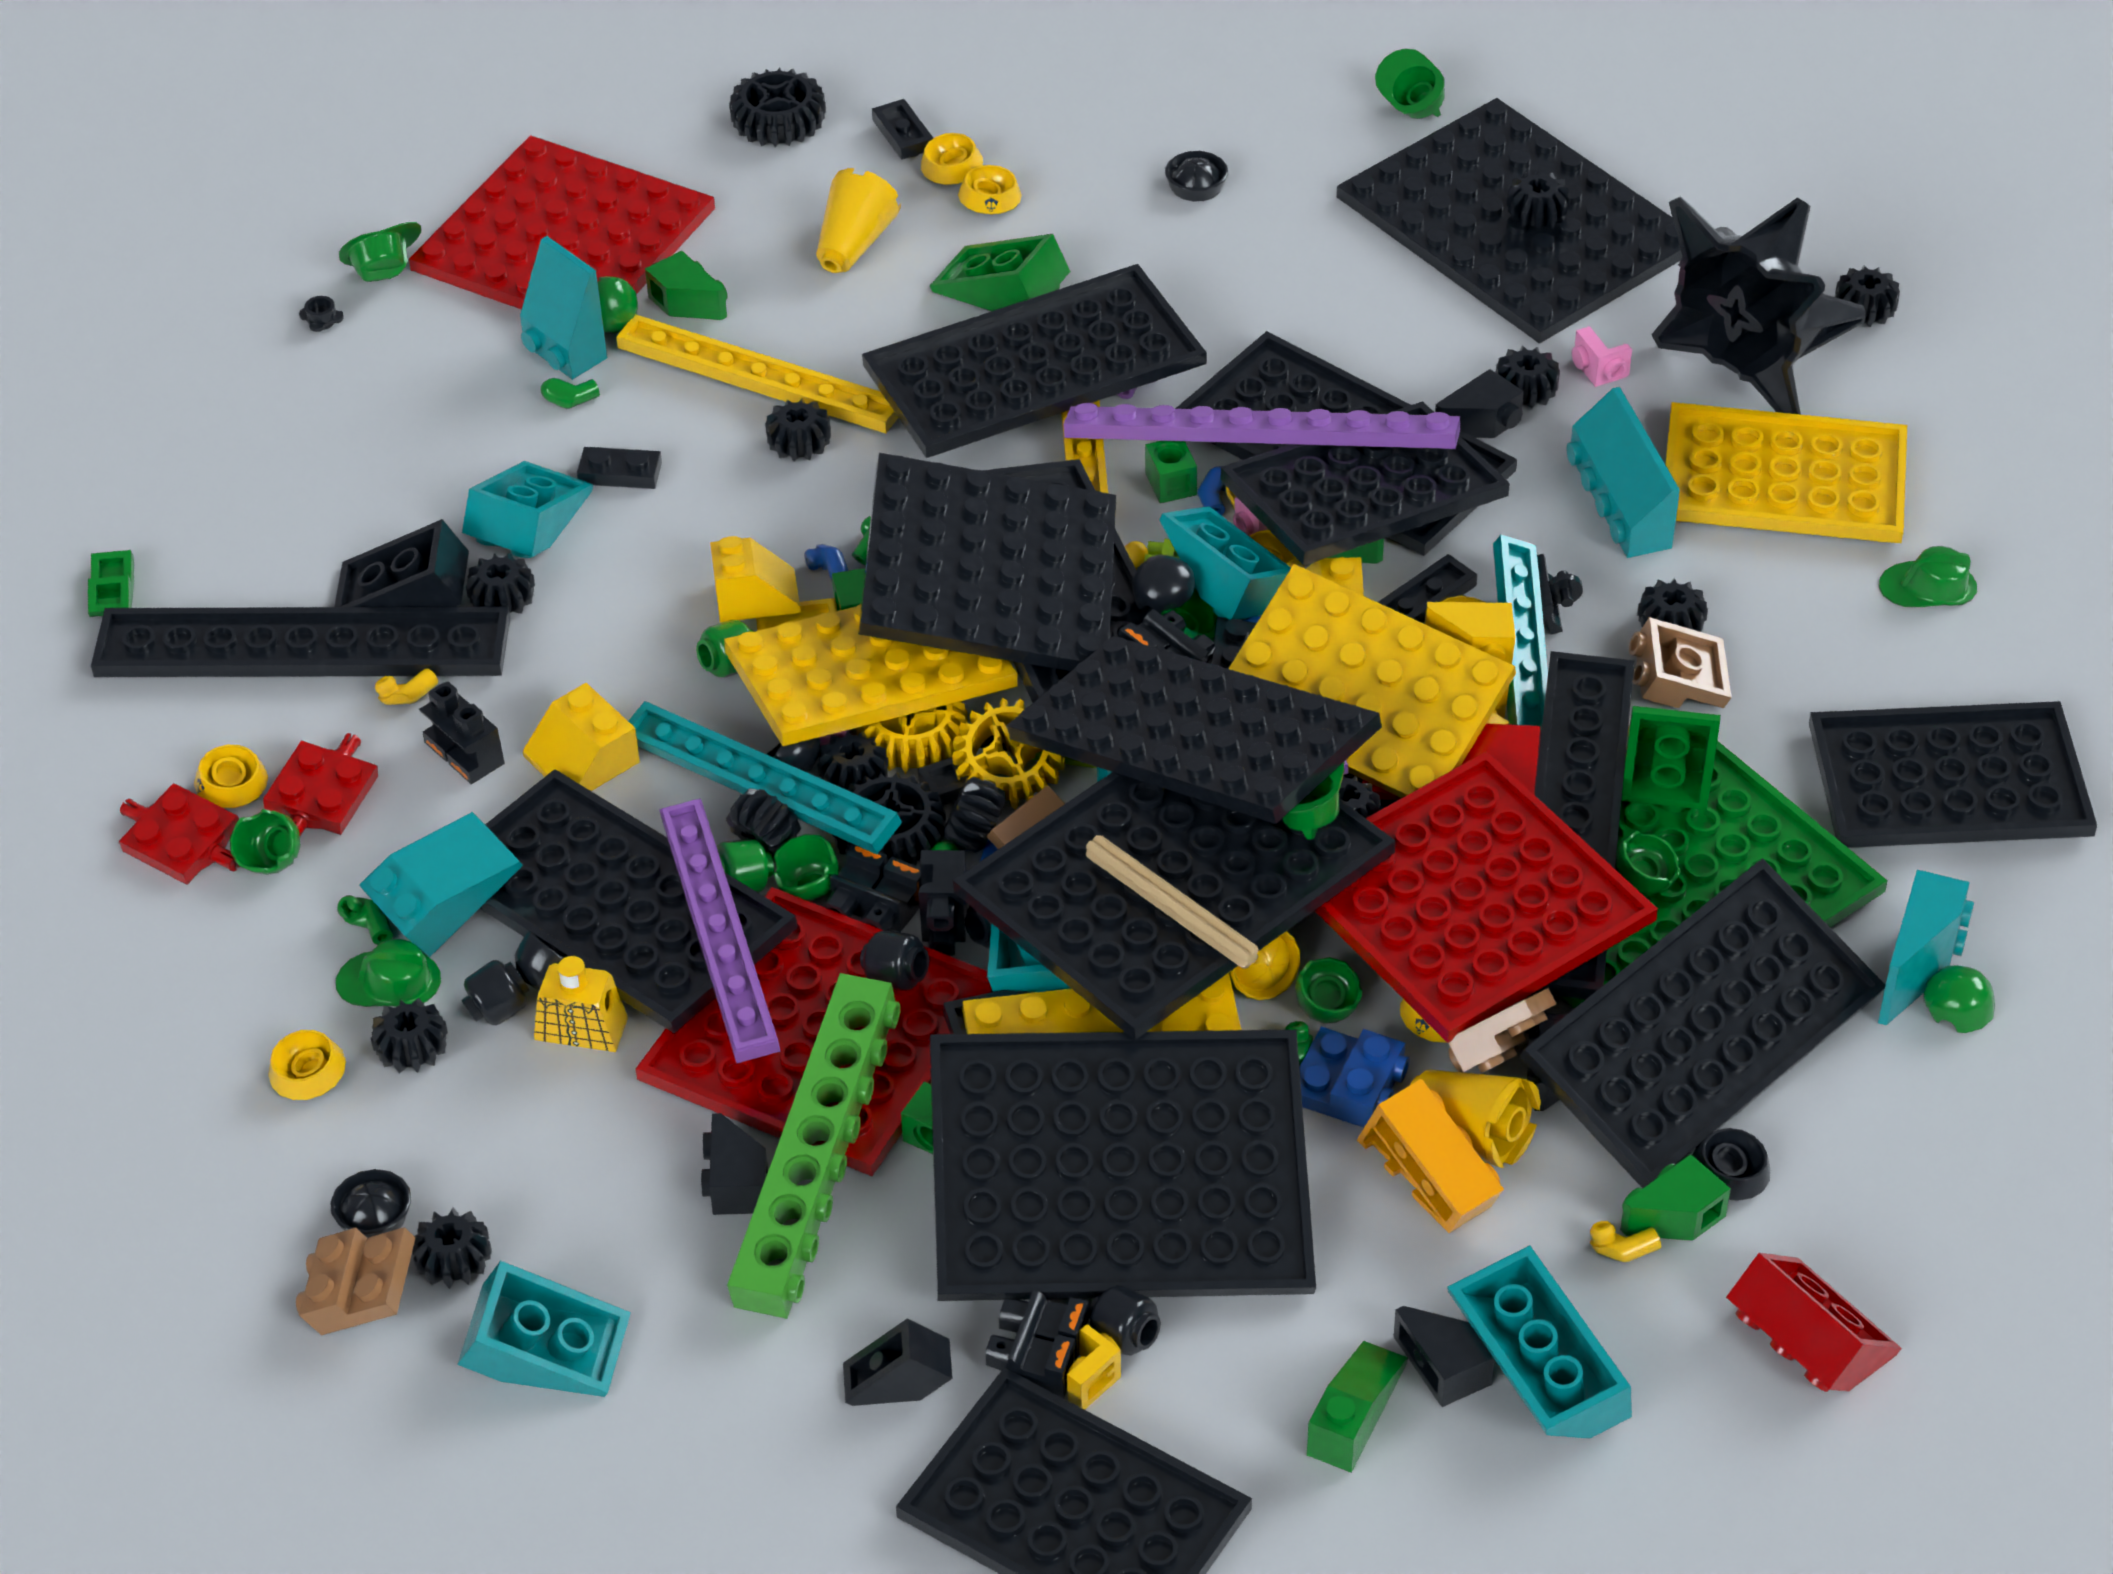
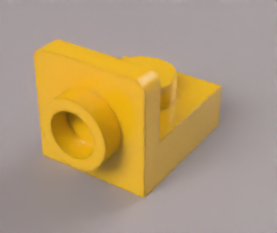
(1095, 1369)

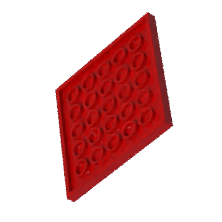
(586, 204)
(1481, 898)
(797, 990)

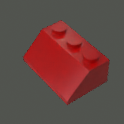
(1810, 1322)

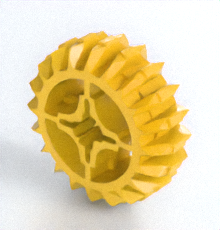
(918, 737)
(996, 761)

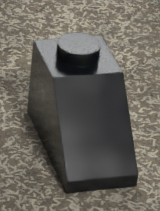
(1485, 405)
(1444, 1353)
(898, 1366)

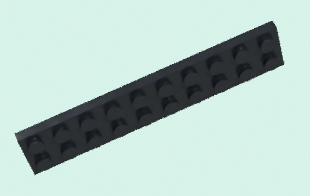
(301, 641)
(1584, 768)

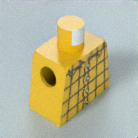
(579, 1007)

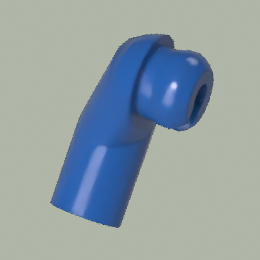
(1210, 488)
(827, 557)

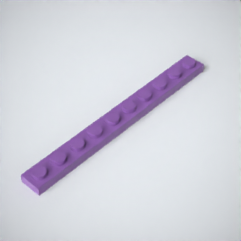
(1266, 427)

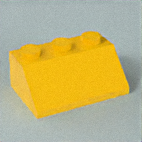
(1479, 625)

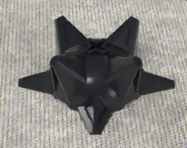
(1750, 302)

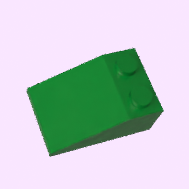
(1003, 272)
(1670, 757)

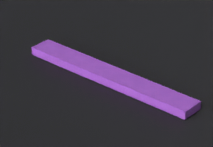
(719, 931)

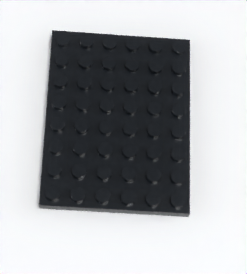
(1451, 210)
(1120, 946)
(1119, 1165)

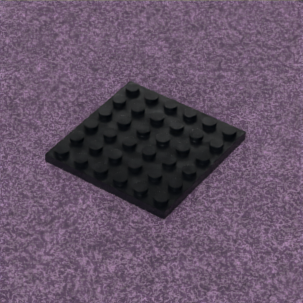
(988, 563)

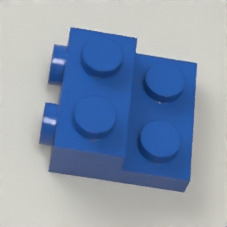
(1351, 1074)

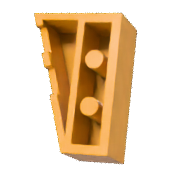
(1432, 1155)

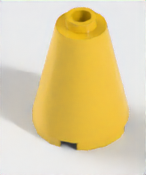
(854, 218)
(1489, 1109)

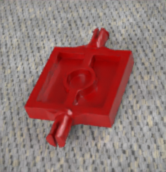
(322, 786)
(179, 833)

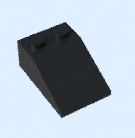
(409, 571)

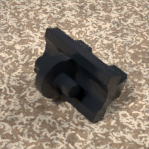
(1556, 590)

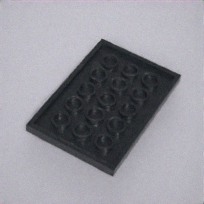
(1348, 496)
(1951, 774)
(1065, 1492)

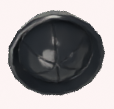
(1196, 175)
(1736, 1160)
(371, 1202)

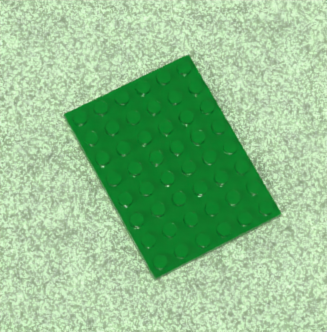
(1717, 845)

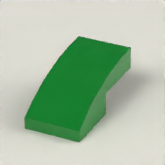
(110, 581)

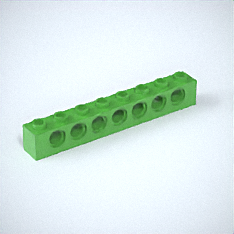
(853, 1004)

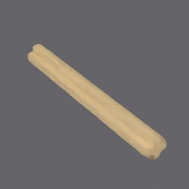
(1172, 901)

